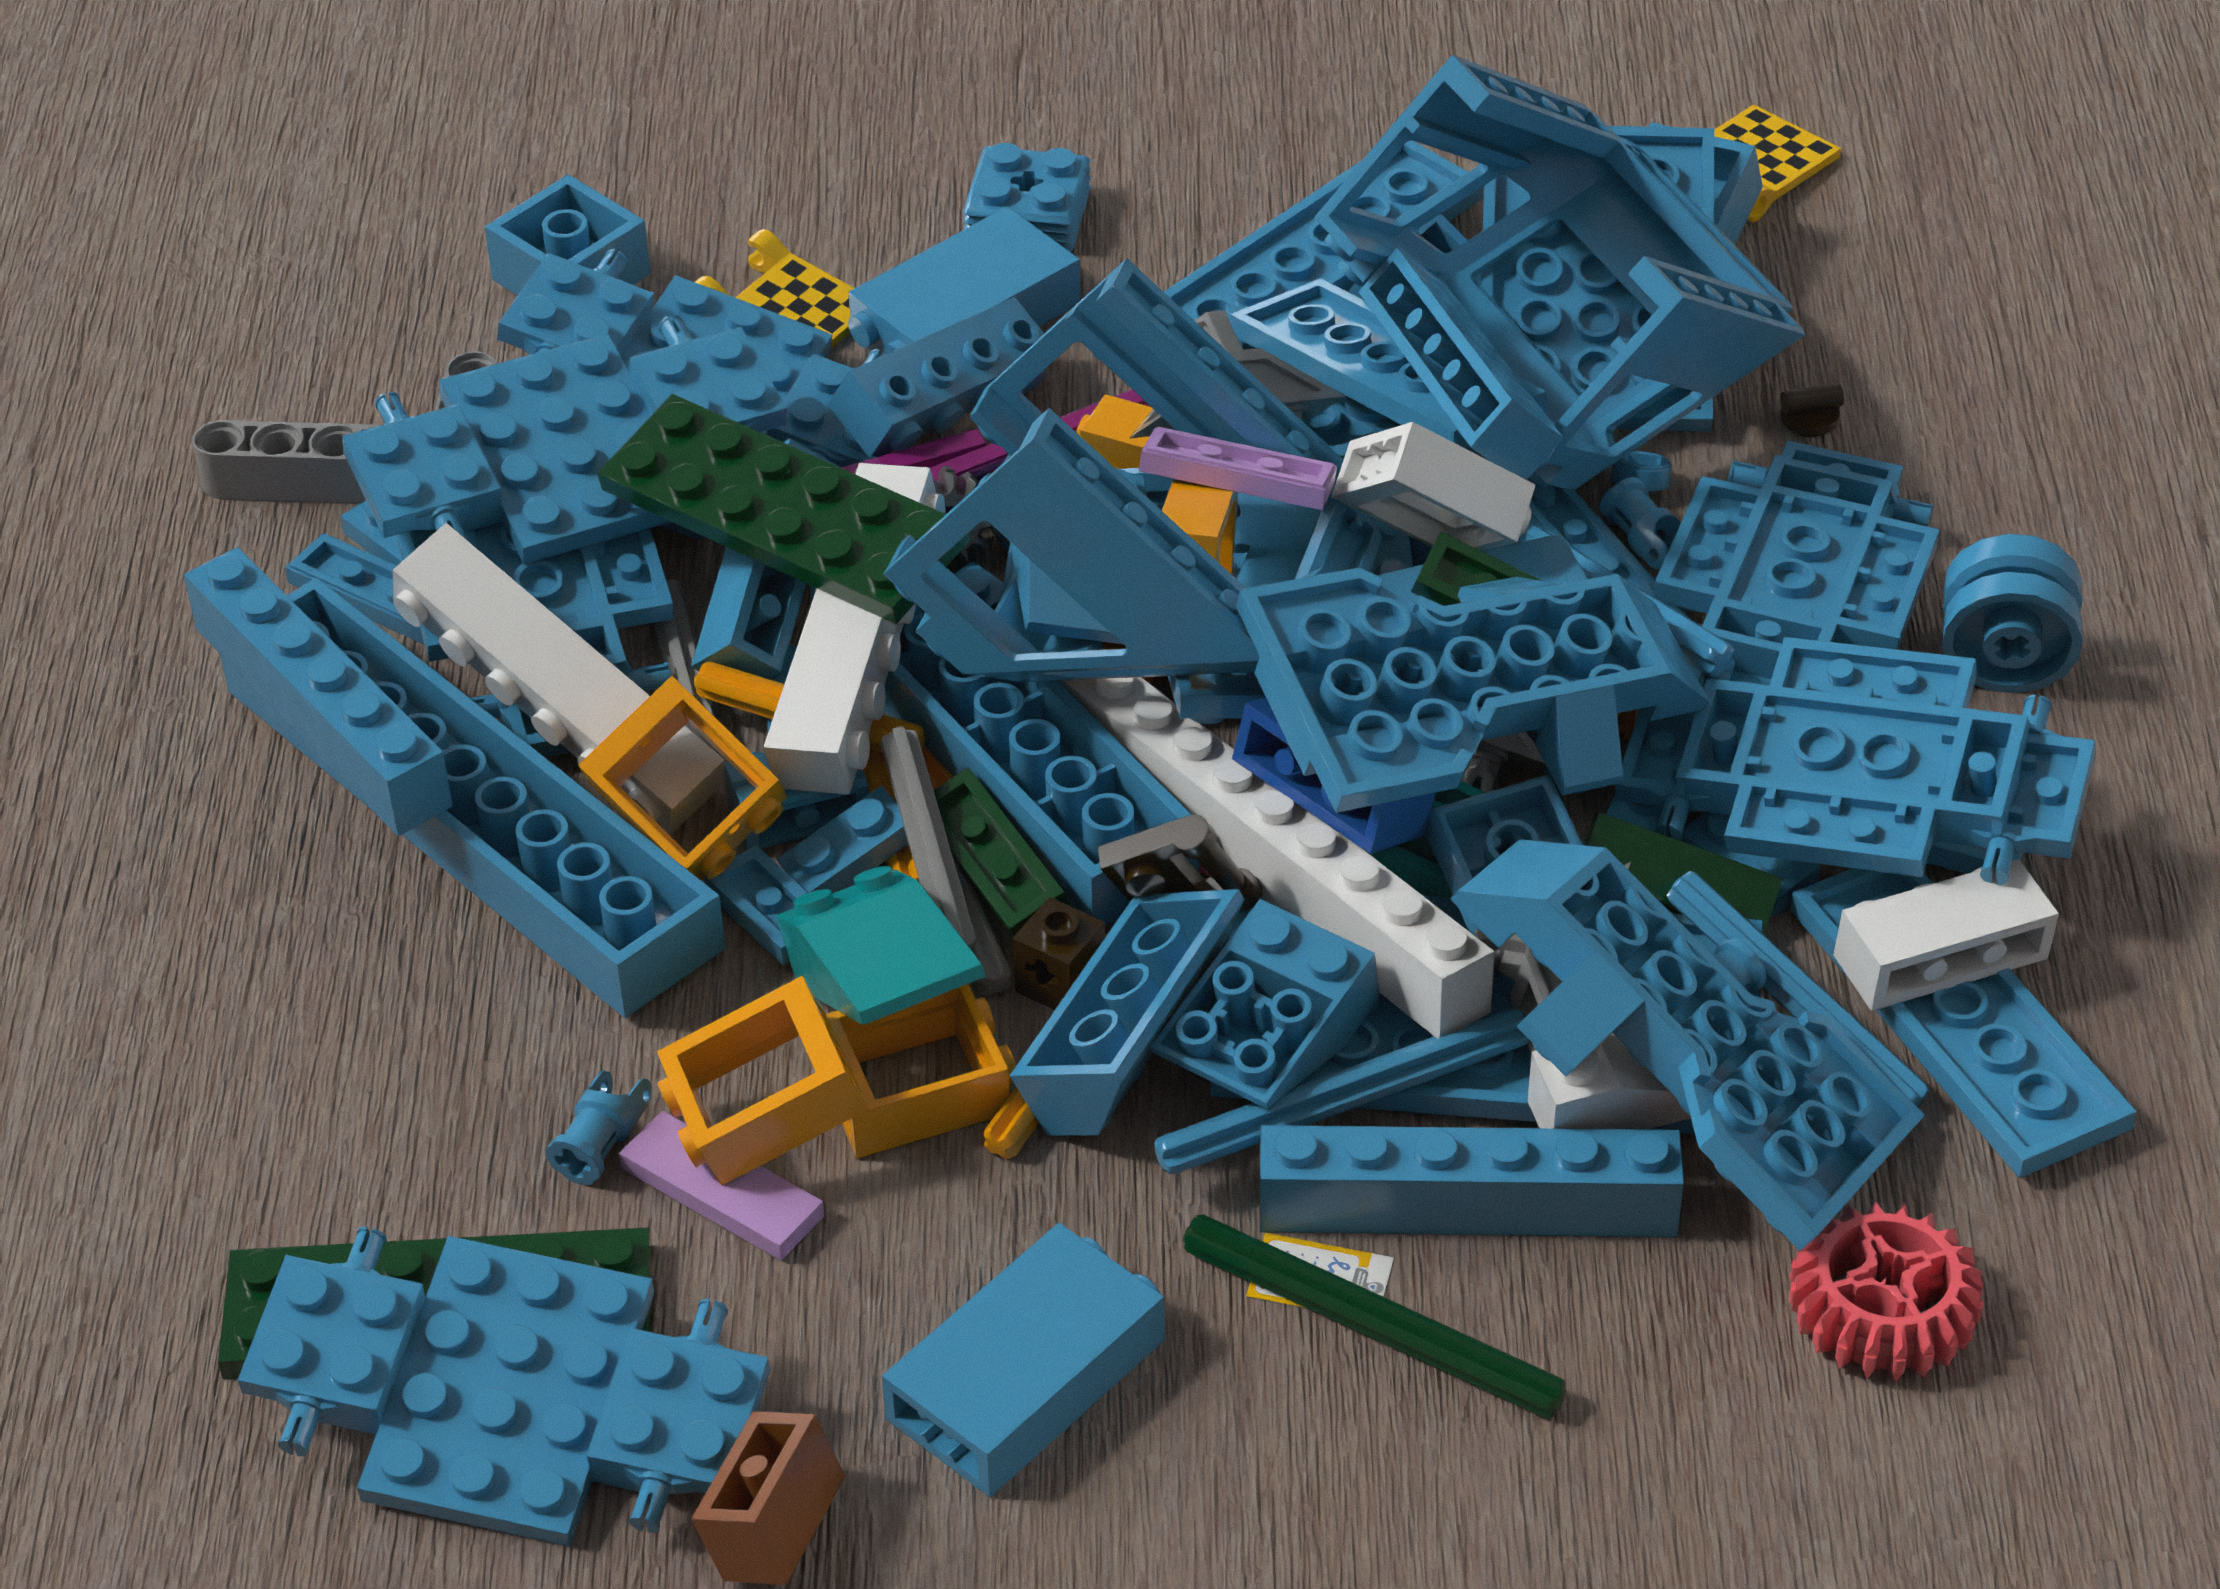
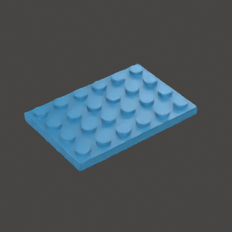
(1571, 299)

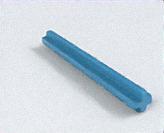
(1785, 979)

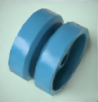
(2015, 611)

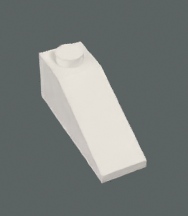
(1601, 1093)

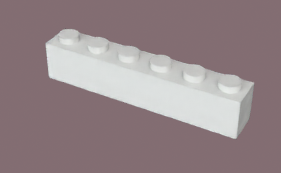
(545, 669)
(840, 673)

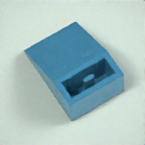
(1271, 1006)

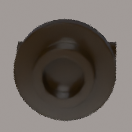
(1812, 410)

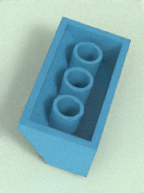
(1119, 1006)

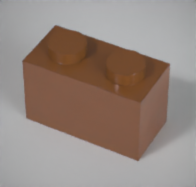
(768, 1498)

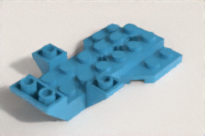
(1402, 692)
(1771, 1096)

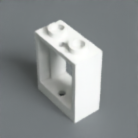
(1433, 486)

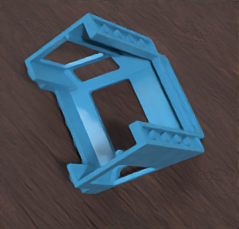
(1706, 299)
(1102, 533)

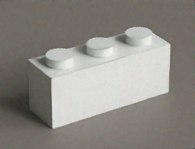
(1944, 935)

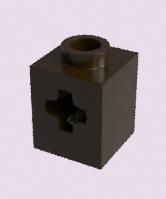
(1056, 942)

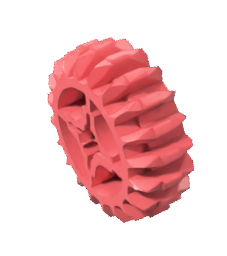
(1876, 1308)

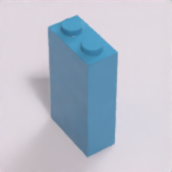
(964, 277)
(1024, 1358)

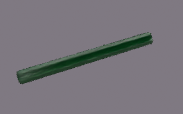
(1375, 1316)

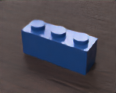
(1267, 755)

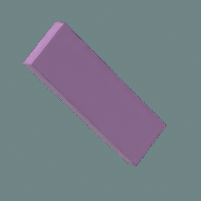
(1238, 468)
(753, 1206)

